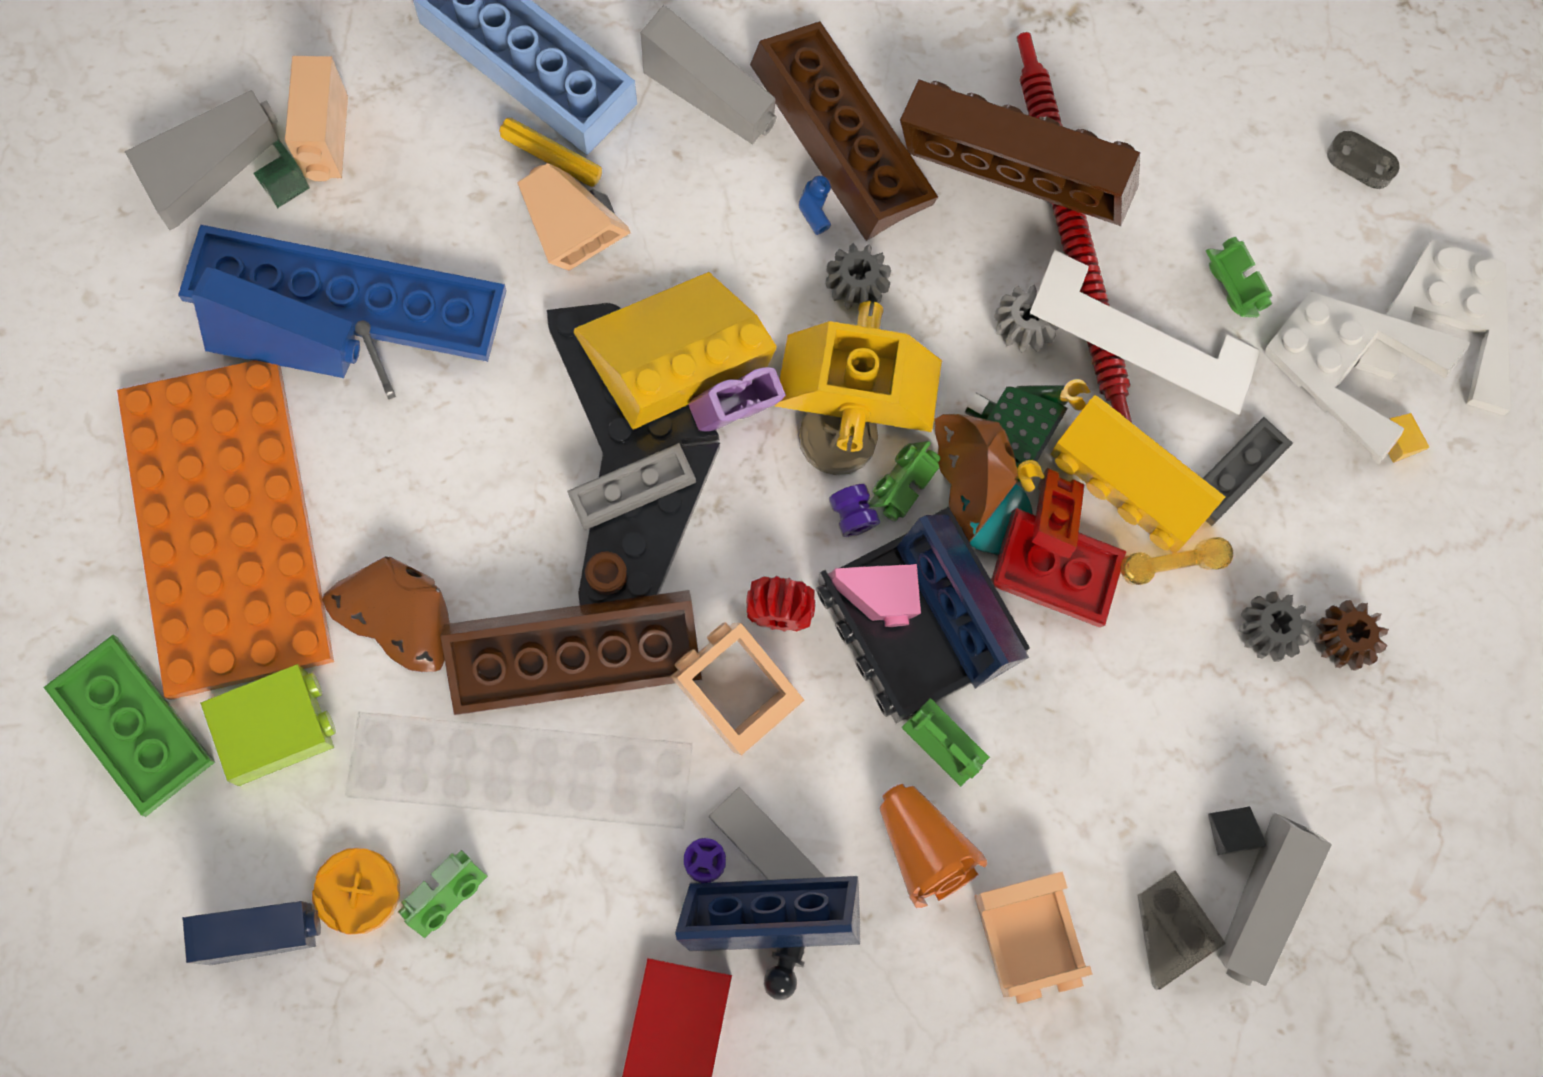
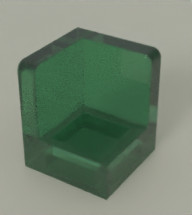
(281, 177)

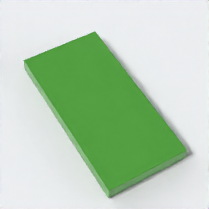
(129, 725)

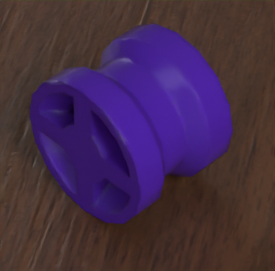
(702, 854)

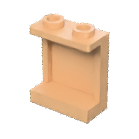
(1032, 937)

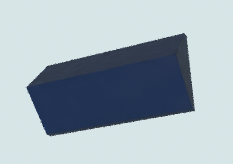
(961, 599)
(770, 914)

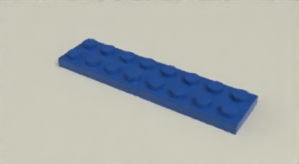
(396, 299)

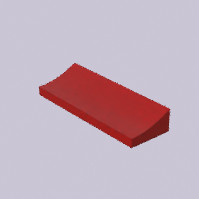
(677, 1021)

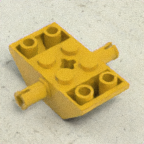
(860, 376)

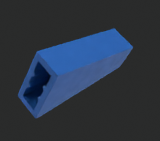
(271, 328)

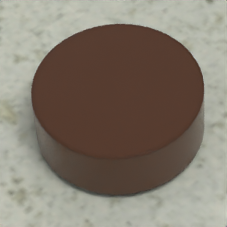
(606, 573)

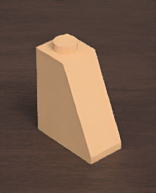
(568, 217)

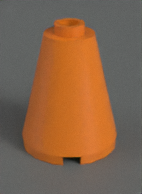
(927, 846)

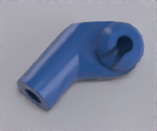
(812, 202)

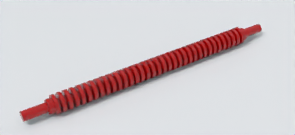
(1074, 230)

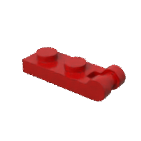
(1058, 514)

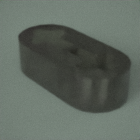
(1363, 159)

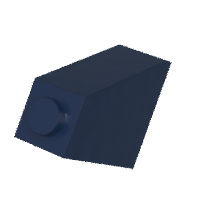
(250, 932)

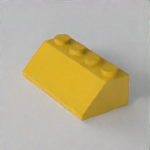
(1135, 475)

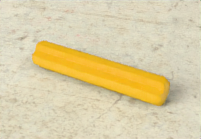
(550, 151)

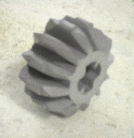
(1012, 323)

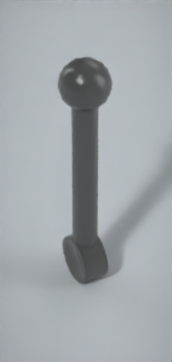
(363, 328)

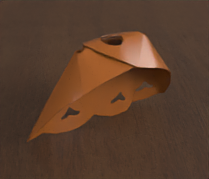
(982, 471)
(394, 609)

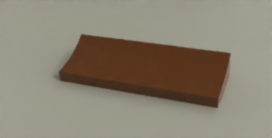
(842, 128)
(567, 651)

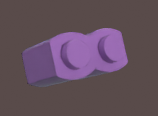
(736, 399)

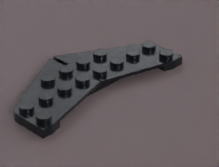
(653, 532)

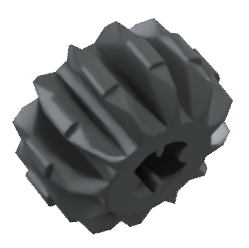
(860, 263)
(1284, 640)

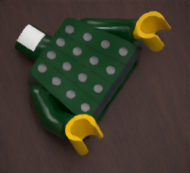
(1030, 419)

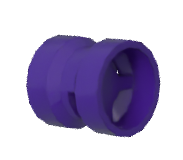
(854, 510)

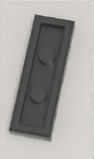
(1245, 464)

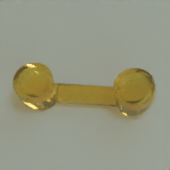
(1208, 554)

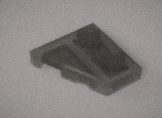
(1174, 929)

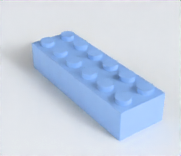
(536, 63)

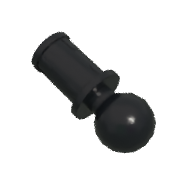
(780, 980)

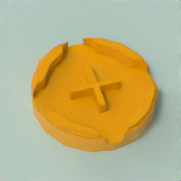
(356, 891)

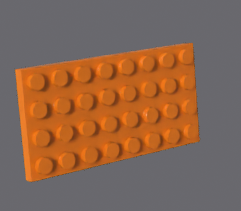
(223, 528)

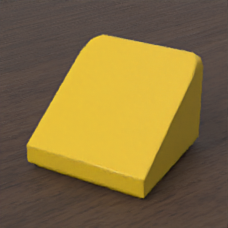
(1411, 440)

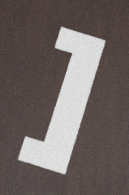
(1217, 380)

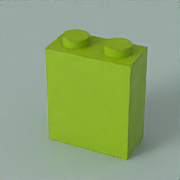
(268, 724)

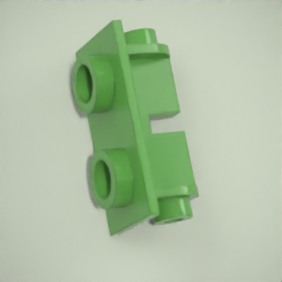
(1228, 266)
(912, 466)
(945, 742)
(428, 908)

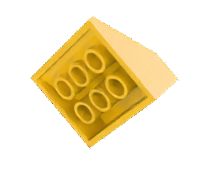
(675, 347)

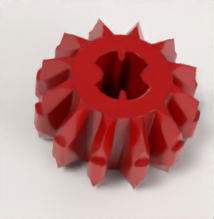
(780, 603)

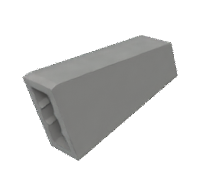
(705, 76)
(202, 155)
(1272, 899)

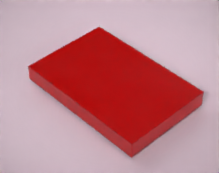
(1072, 586)

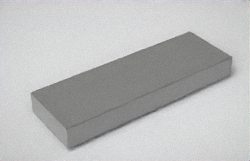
(631, 486)
(761, 839)

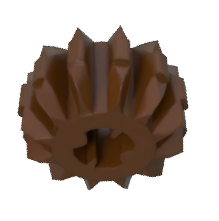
(1337, 639)

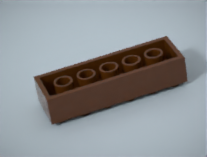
(1021, 151)

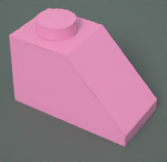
(881, 591)

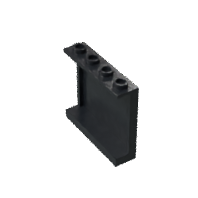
(902, 661)

